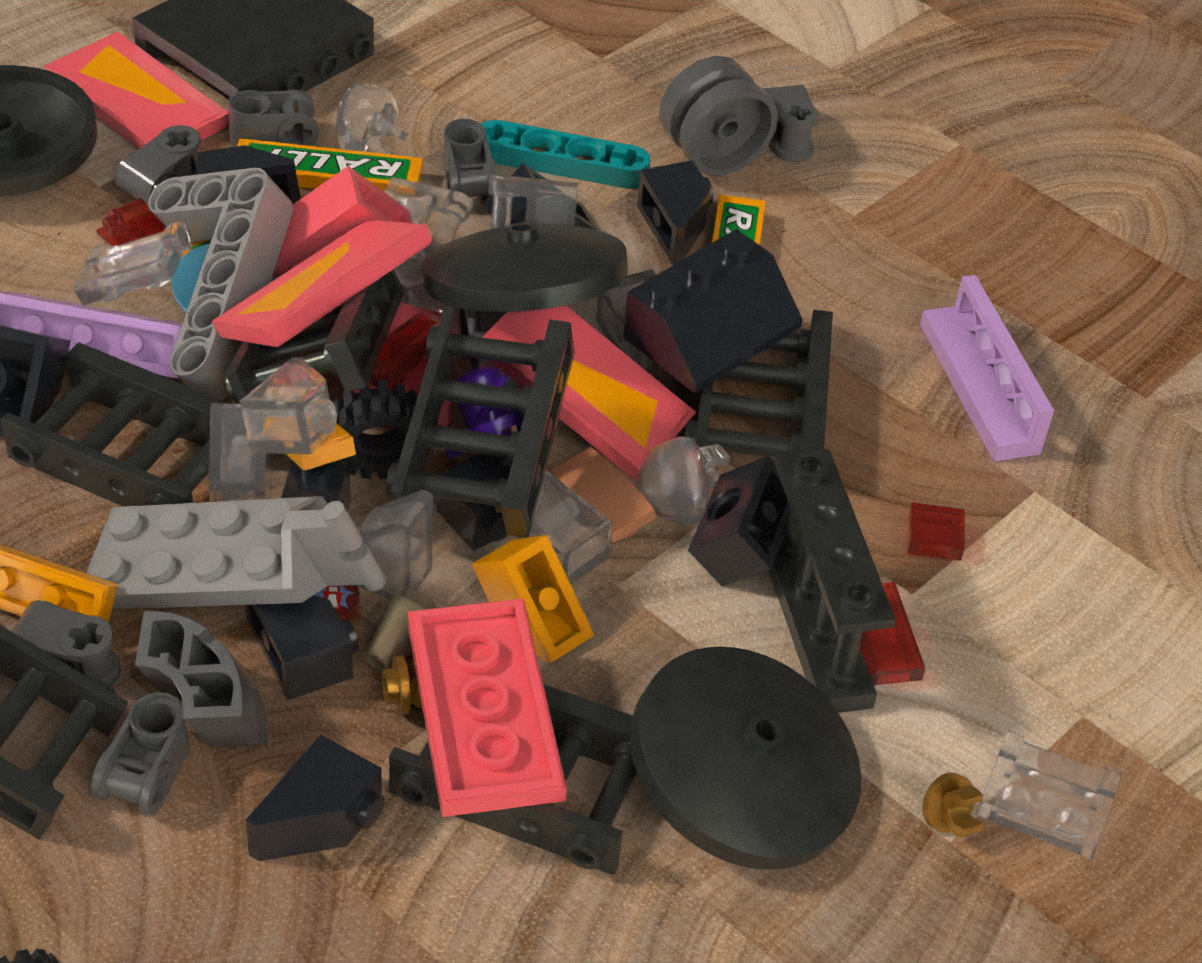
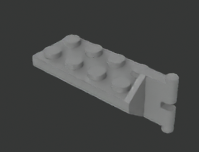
(231, 553)

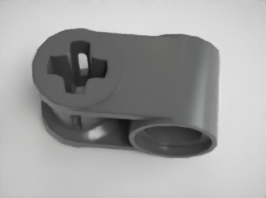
(272, 117)
(794, 122)
(164, 157)
(467, 158)
(71, 639)
(142, 762)

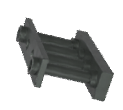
(339, 342)
(131, 394)
(803, 414)
(525, 450)
(827, 581)
(579, 730)
(29, 795)

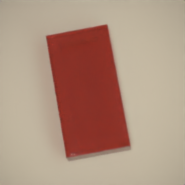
(893, 652)

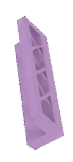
(127, 336)
(989, 373)

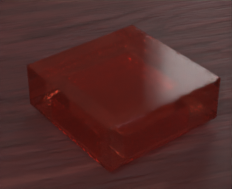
(936, 531)

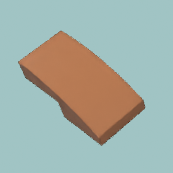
(606, 490)

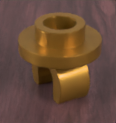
(401, 685)
(950, 804)

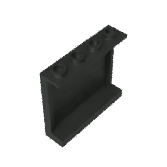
(258, 41)

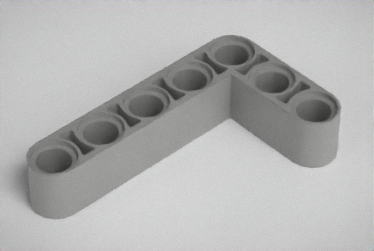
(247, 226)

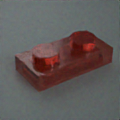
(403, 350)

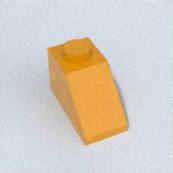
(533, 572)

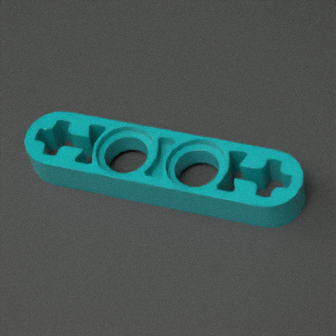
(622, 159)

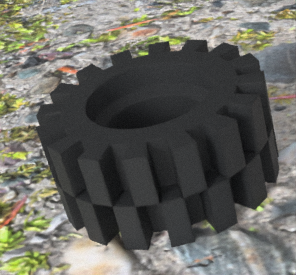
(371, 409)

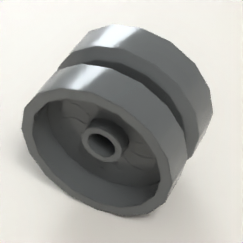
(718, 115)

